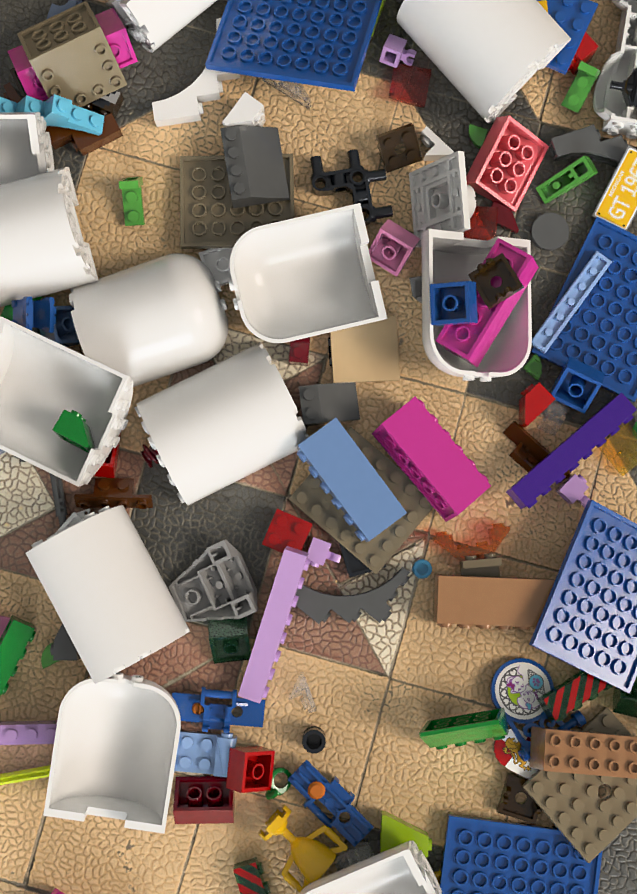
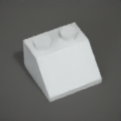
(246, 112)

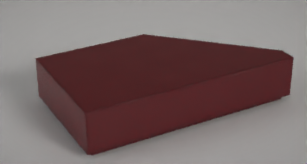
(506, 218)

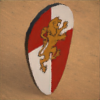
(507, 754)

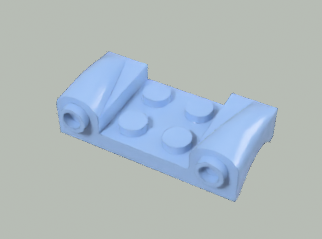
(204, 752)

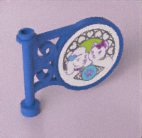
(516, 689)

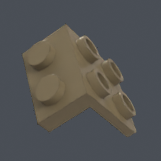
(482, 567)

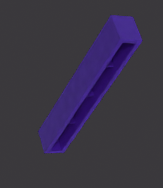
(570, 451)

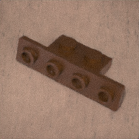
(528, 449)
(113, 493)

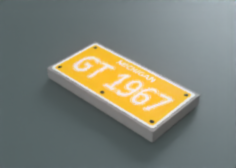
(619, 199)

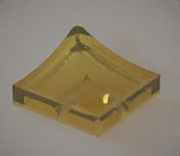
(622, 449)

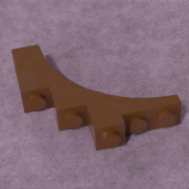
(81, 140)

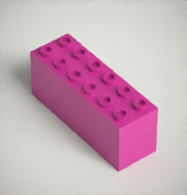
(117, 40)
(474, 339)
(431, 459)

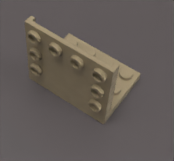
(72, 56)

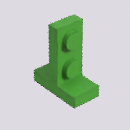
(581, 87)
(132, 200)

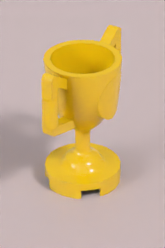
(307, 853)

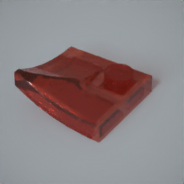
(410, 85)
(483, 223)

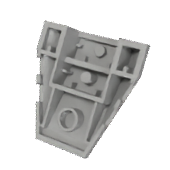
(216, 586)

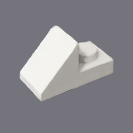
(438, 147)

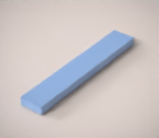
(570, 302)

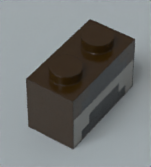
(107, 104)

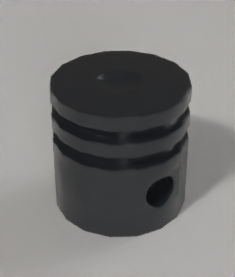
(314, 739)

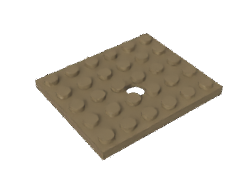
(208, 210)
(375, 553)
(574, 802)

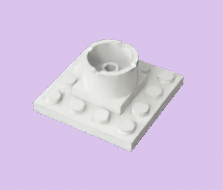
(441, 196)

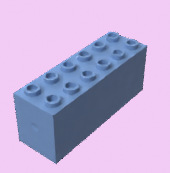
(350, 480)

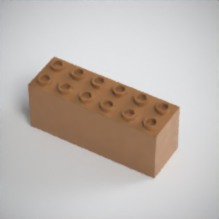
(489, 601)
(583, 752)

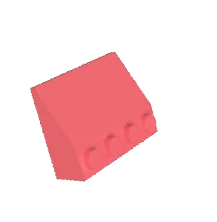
(506, 163)

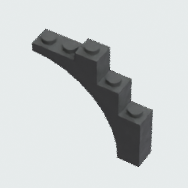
(587, 143)
(348, 606)

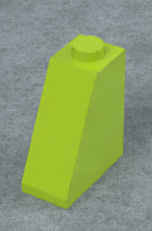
(397, 831)

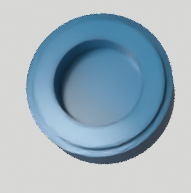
(422, 569)

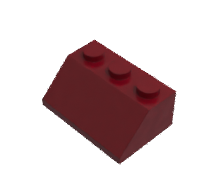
(203, 800)

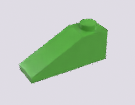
(567, 179)

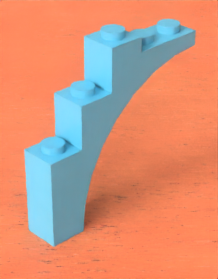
(58, 112)

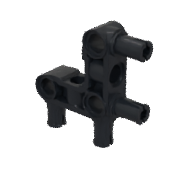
(343, 181)

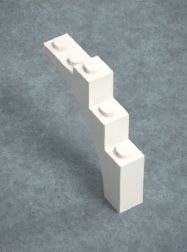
(187, 104)

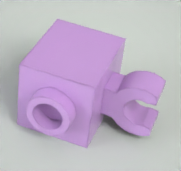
(394, 51)
(573, 490)
(320, 552)

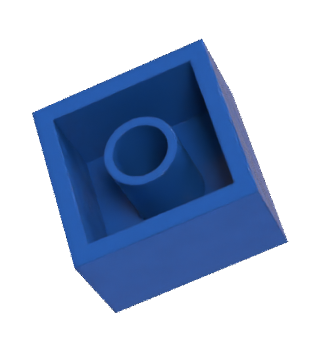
(453, 303)
(577, 385)

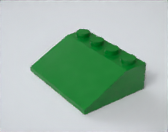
(465, 728)

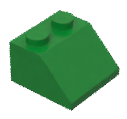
(74, 430)

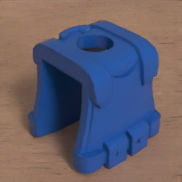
(35, 313)

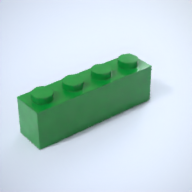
(13, 648)

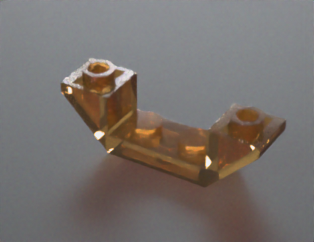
(496, 536)

